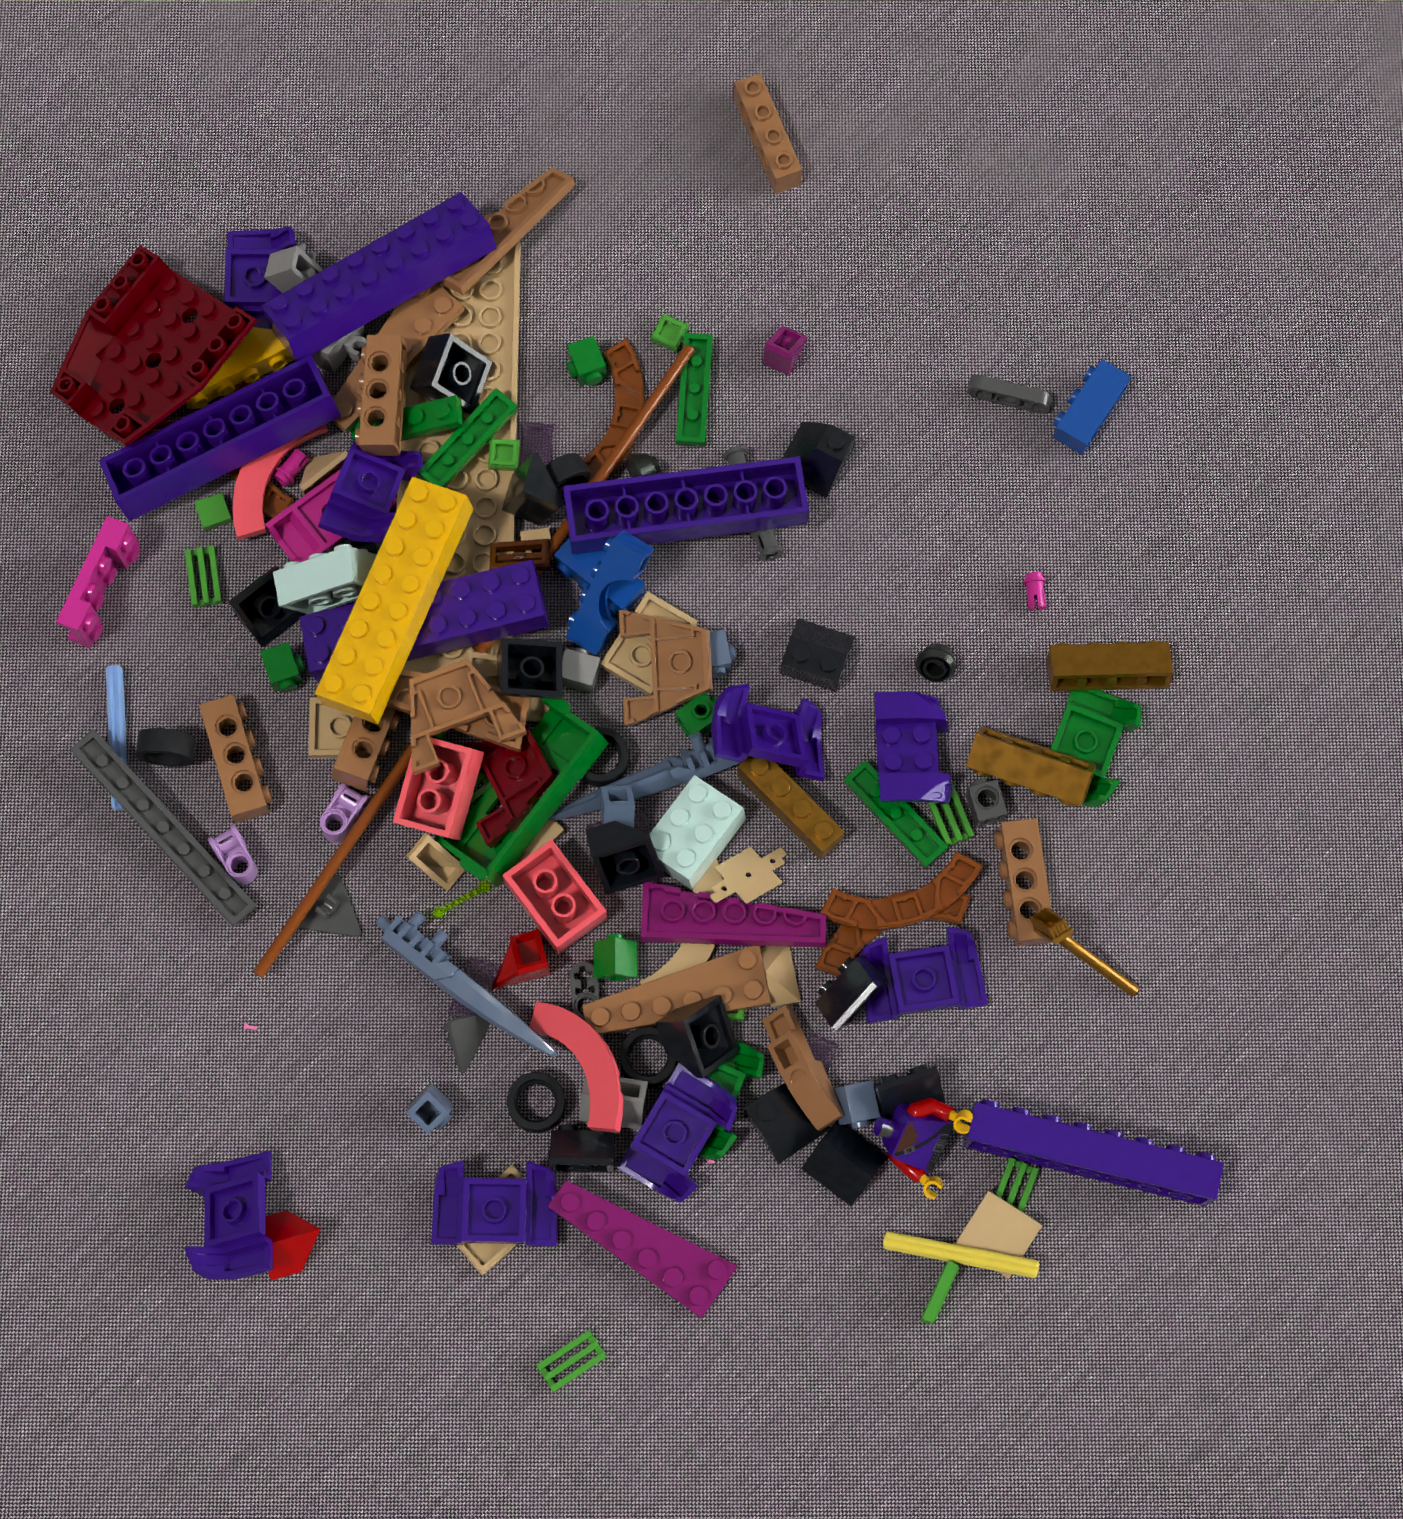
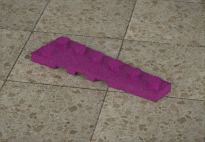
(696, 919)
(661, 1257)

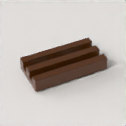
(540, 559)

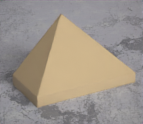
(320, 469)
(435, 862)
(780, 976)

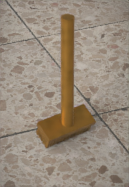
(1056, 930)

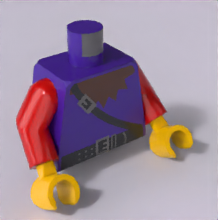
(918, 1136)

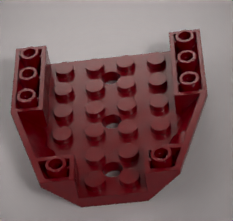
(131, 326)

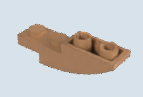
(799, 1069)

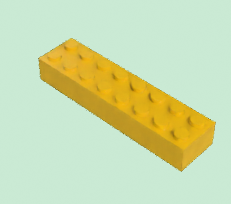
(394, 600)

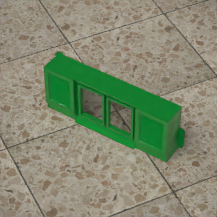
(571, 750)

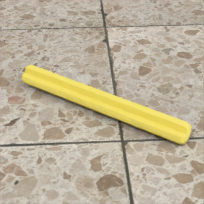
(961, 1254)

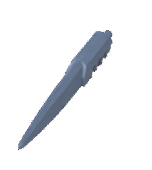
(657, 778)
(436, 966)

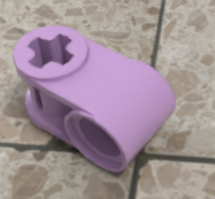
(345, 807)
(232, 851)

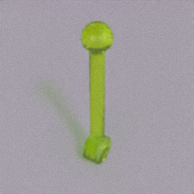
(483, 887)

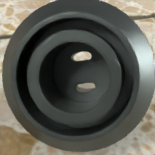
(642, 465)
(936, 663)

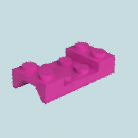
(297, 526)
(112, 548)

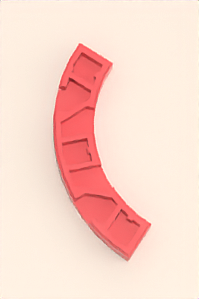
(252, 483)
(593, 1056)

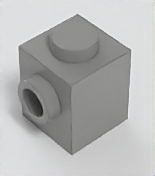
(580, 669)

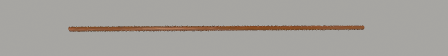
(402, 764)

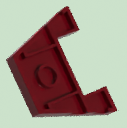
(516, 779)

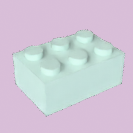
(323, 580)
(695, 831)

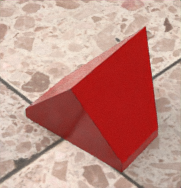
(523, 960)
(292, 1242)

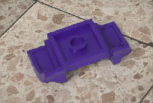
(246, 267)
(366, 492)
(767, 733)
(909, 748)
(926, 977)
(677, 1133)
(494, 1208)
(232, 1218)

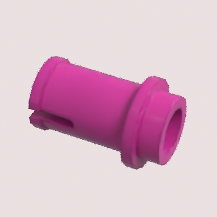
(290, 468)
(1035, 589)

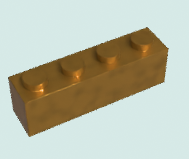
(1109, 666)
(1030, 766)
(791, 805)

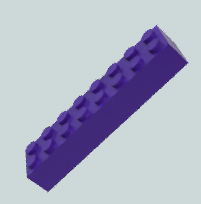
(379, 276)
(219, 438)
(687, 504)
(461, 615)
(1094, 1154)

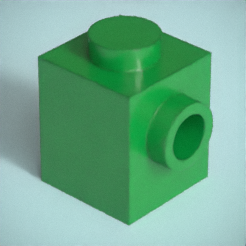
(586, 362)
(283, 667)
(696, 715)
(615, 958)

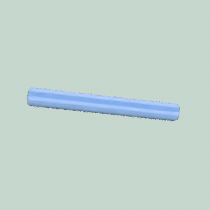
(116, 716)

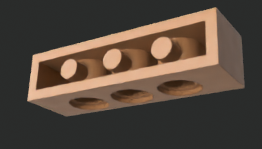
(767, 133)
(385, 438)
(216, 716)
(360, 771)
(1024, 835)

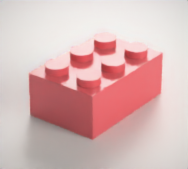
(440, 797)
(555, 896)

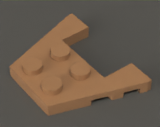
(678, 664)
(451, 699)

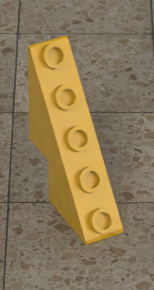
(252, 358)

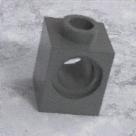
(983, 815)

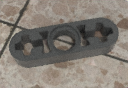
(1009, 394)
(575, 984)

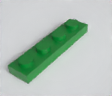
(694, 391)
(428, 418)
(468, 439)
(896, 816)

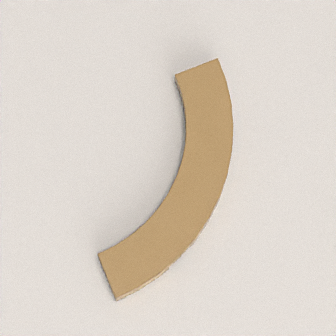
(691, 954)

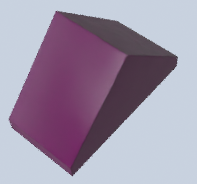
(783, 349)

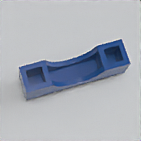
(593, 622)

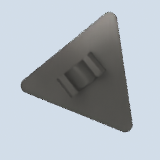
(332, 912)
(465, 1038)

